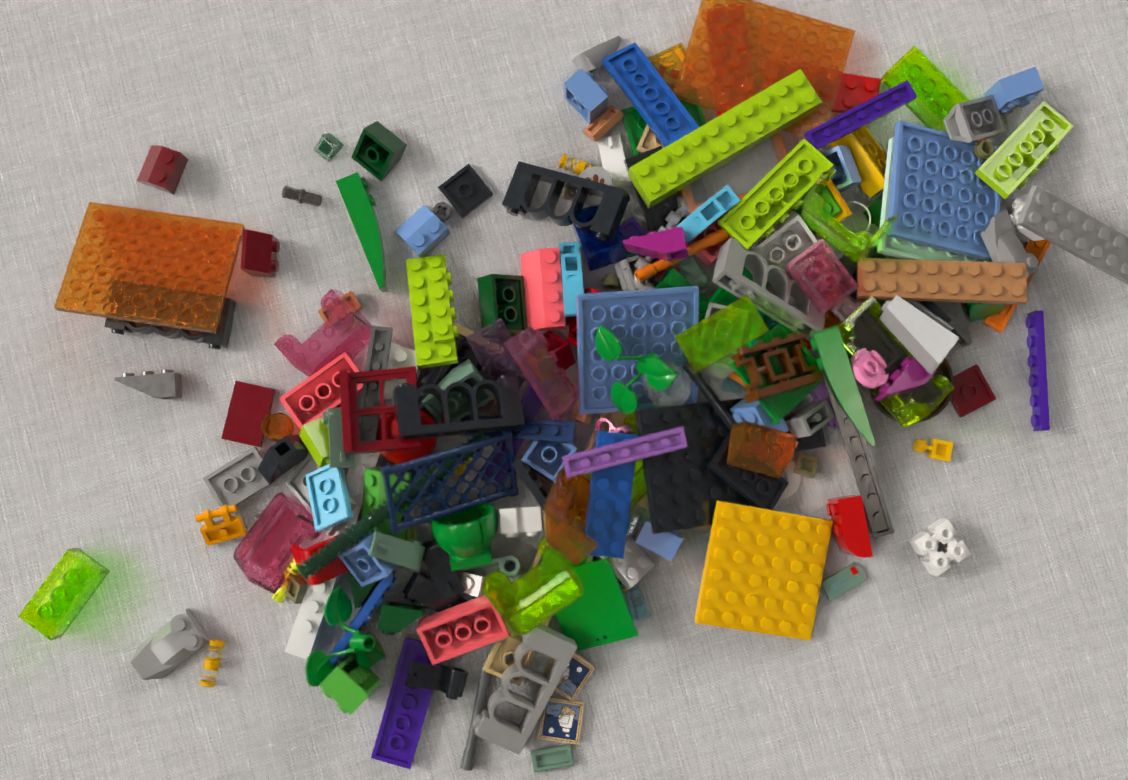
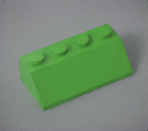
(375, 494)

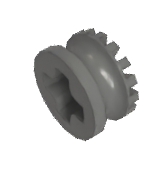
(442, 205)

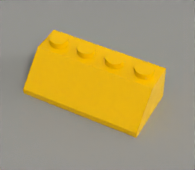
(868, 158)

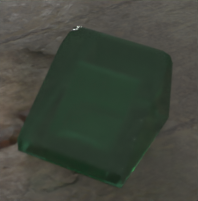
(328, 146)

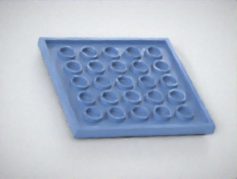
(938, 192)
(644, 325)

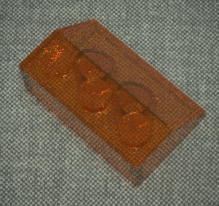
(760, 449)

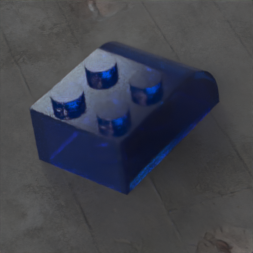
(597, 252)

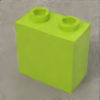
(316, 439)

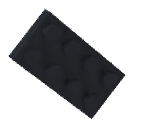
(656, 214)
(757, 488)

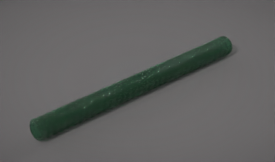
(373, 520)

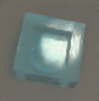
(730, 385)

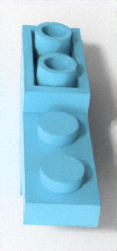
(708, 213)
(571, 276)

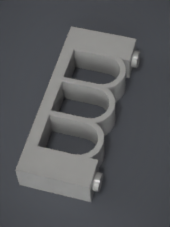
(728, 275)
(509, 734)

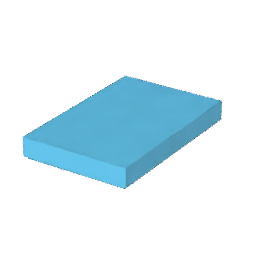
(328, 497)

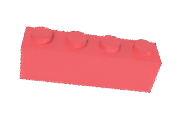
(543, 289)
(319, 391)
(461, 629)

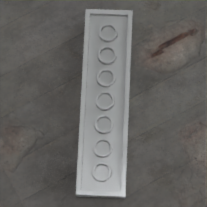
(1076, 232)

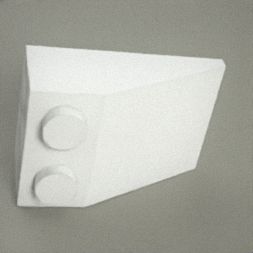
(786, 242)

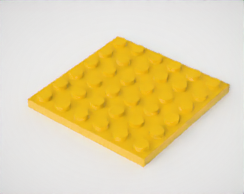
(763, 571)

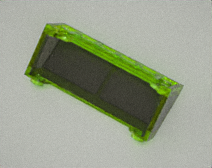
(865, 330)

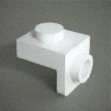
(472, 584)

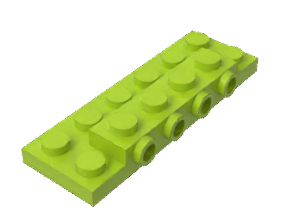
(1024, 150)
(775, 195)
(432, 311)

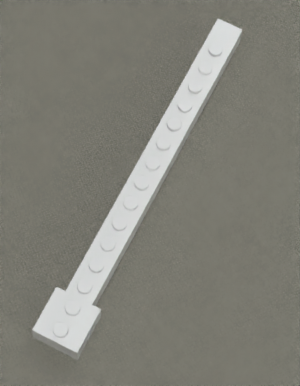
(311, 613)

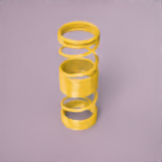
(581, 165)
(212, 663)

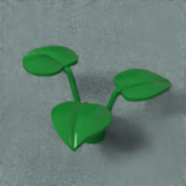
(658, 373)
(365, 645)

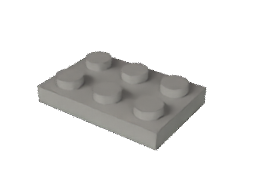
(237, 479)

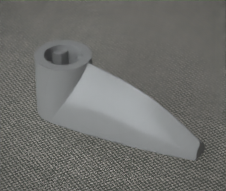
(593, 58)

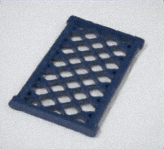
(439, 459)

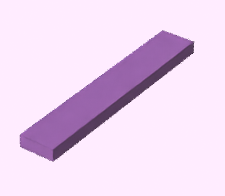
(624, 451)

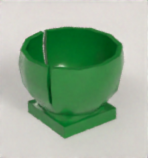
(467, 536)

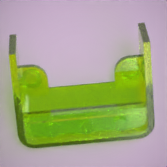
(855, 246)

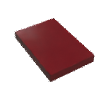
(245, 413)

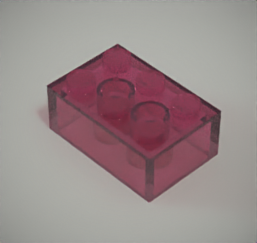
(821, 276)

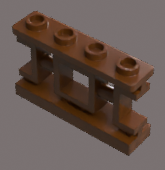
(782, 382)

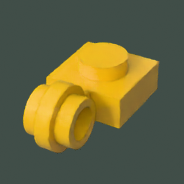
(938, 449)

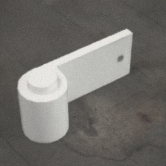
(612, 160)

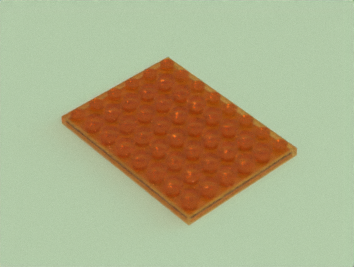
(751, 46)
(150, 267)

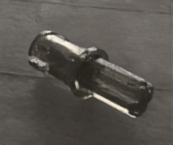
(301, 196)

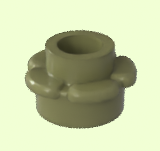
(983, 149)
(610, 281)

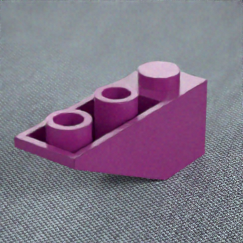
(663, 245)
(905, 380)

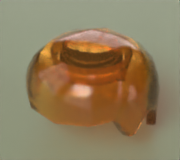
(277, 426)

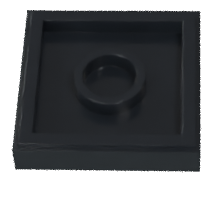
(465, 191)

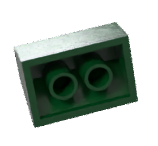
(505, 299)

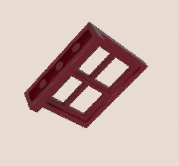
(350, 412)

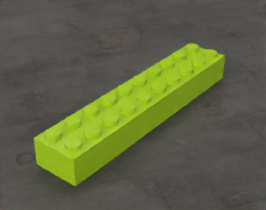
(724, 138)

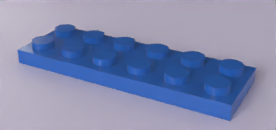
(650, 94)
(610, 501)
(363, 615)

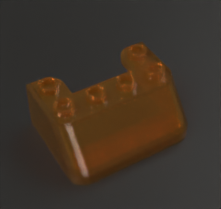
(565, 502)

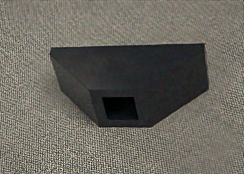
(282, 457)

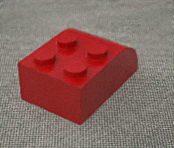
(850, 525)

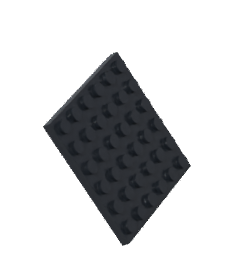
(679, 482)

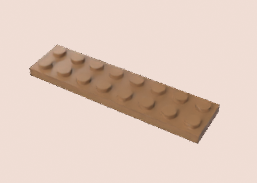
(942, 281)

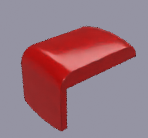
(331, 570)

